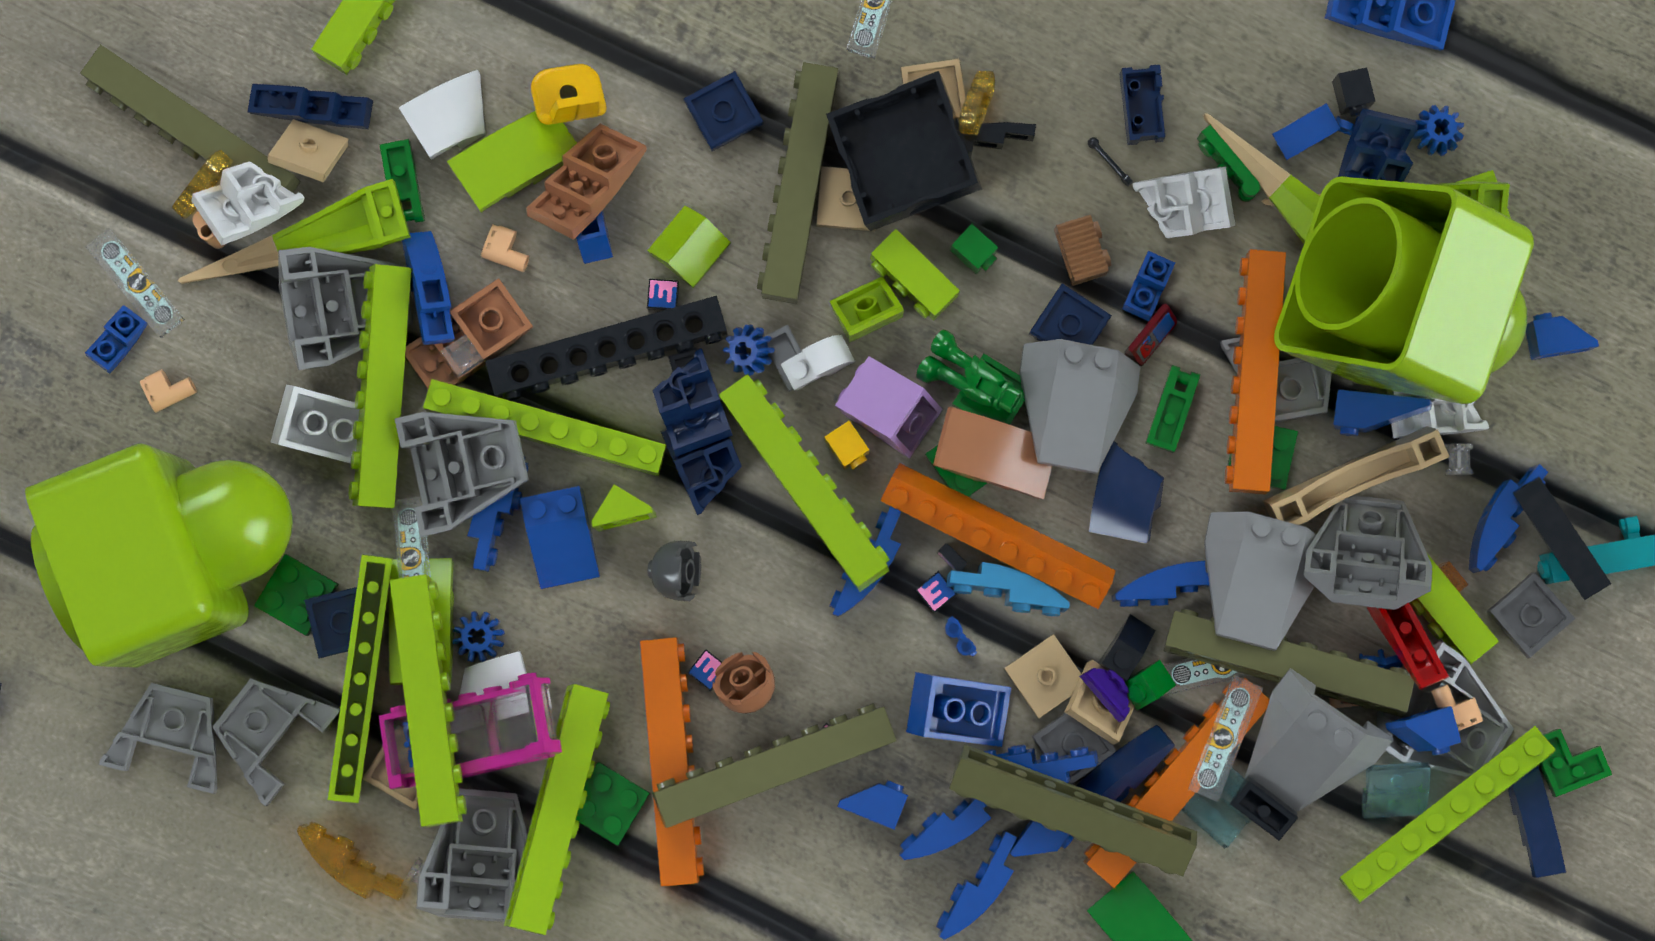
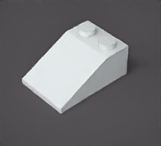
(316, 424)

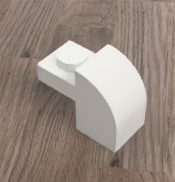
(817, 361)

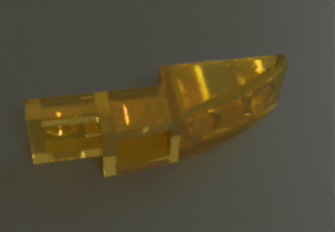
(338, 859)

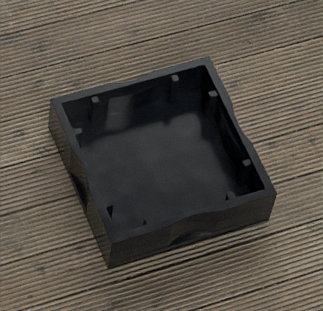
(904, 151)

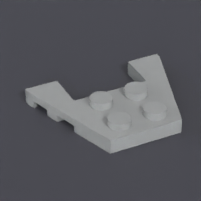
(1301, 386)
(175, 722)
(258, 722)

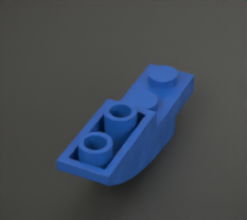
(429, 288)
(488, 525)
(1496, 525)
(1162, 583)
(850, 595)
(1050, 763)
(944, 832)
(974, 899)

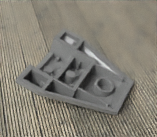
(323, 303)
(1076, 400)
(460, 465)
(1369, 555)
(1256, 575)
(1478, 742)
(1309, 745)
(475, 860)

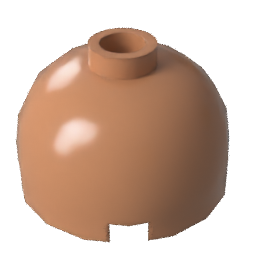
(744, 682)

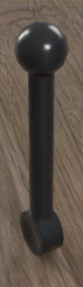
(1093, 143)

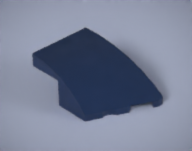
(1379, 147)
(692, 407)
(705, 469)
(1125, 497)

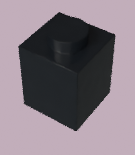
(1353, 91)

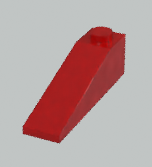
(1410, 644)

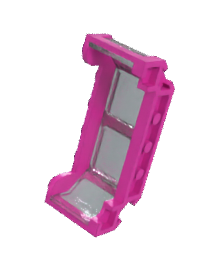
(491, 729)

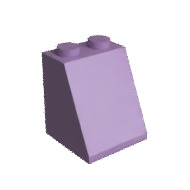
(889, 406)

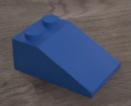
(560, 537)
(958, 709)

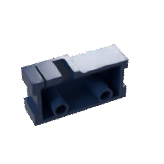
(1142, 104)

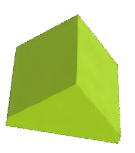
(689, 246)
(867, 309)
(621, 509)

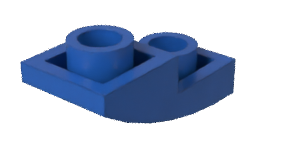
(1306, 131)
(1148, 285)
(117, 339)

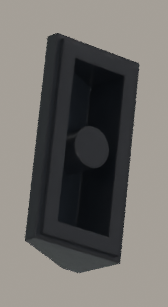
(1264, 808)

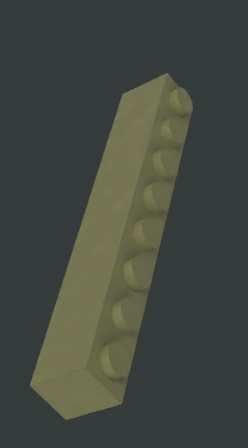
(172, 114)
(799, 183)
(1331, 672)
(773, 766)
(1073, 811)

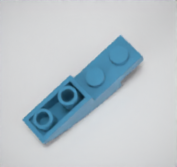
(1020, 589)

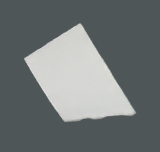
(448, 114)
(1189, 201)
(244, 202)
(1444, 416)
(493, 673)

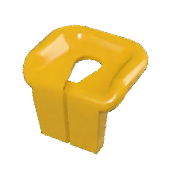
(553, 109)

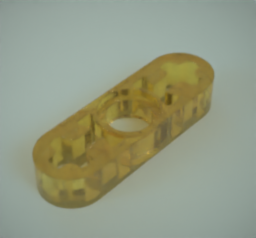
(977, 102)
(205, 178)

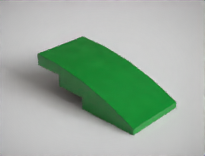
(1135, 914)

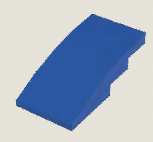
(1407, 21)

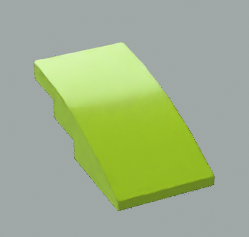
(511, 159)
(442, 573)

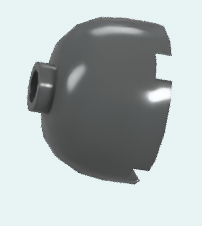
(676, 570)

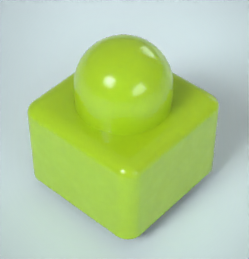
(1407, 289)
(153, 551)

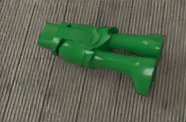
(981, 382)

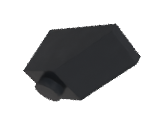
(1127, 647)

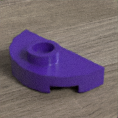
(1109, 690)

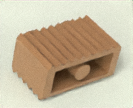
(1082, 250)

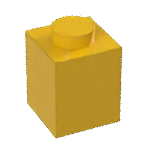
(847, 446)

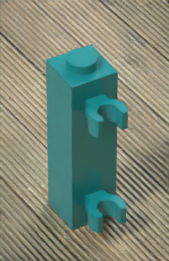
(1612, 557)

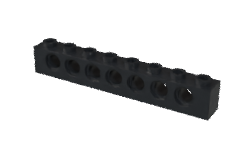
(502, 369)

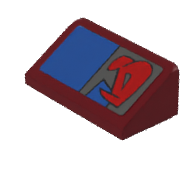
(1151, 335)

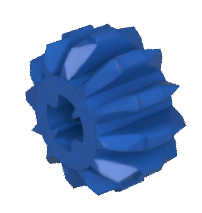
(1447, 138)
(752, 339)
(477, 647)

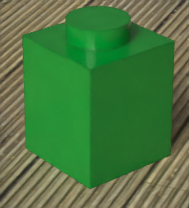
(975, 249)
(1149, 684)

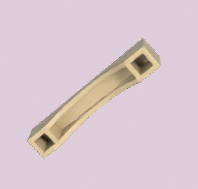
(1380, 465)

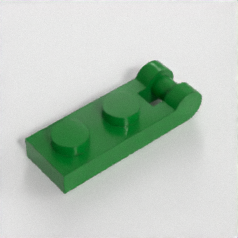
(1213, 145)
(400, 166)
(1172, 410)

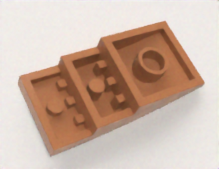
(586, 181)
(490, 322)
(991, 453)

